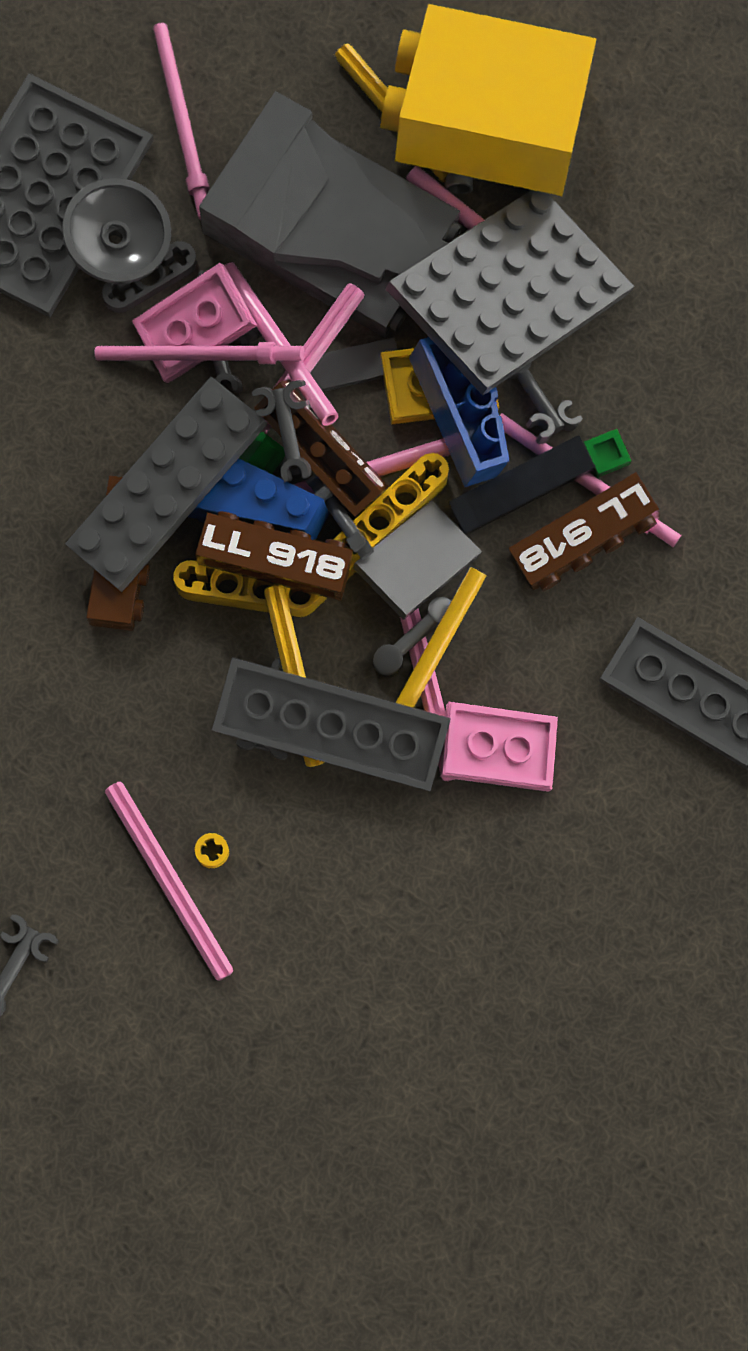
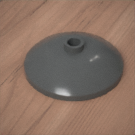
(121, 210)

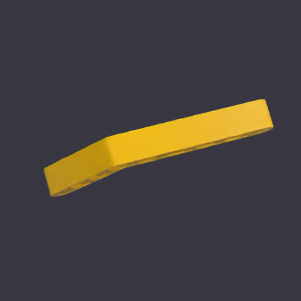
(384, 506)

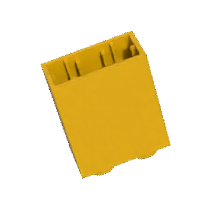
(489, 98)

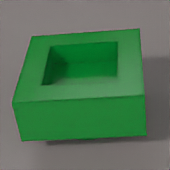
(608, 452)
(264, 453)

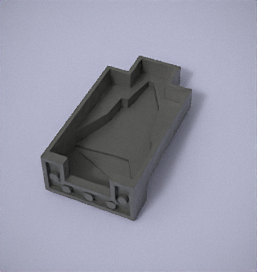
(323, 214)

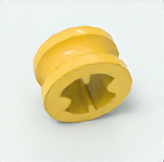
(220, 842)

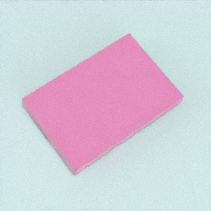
(199, 314)
(499, 747)

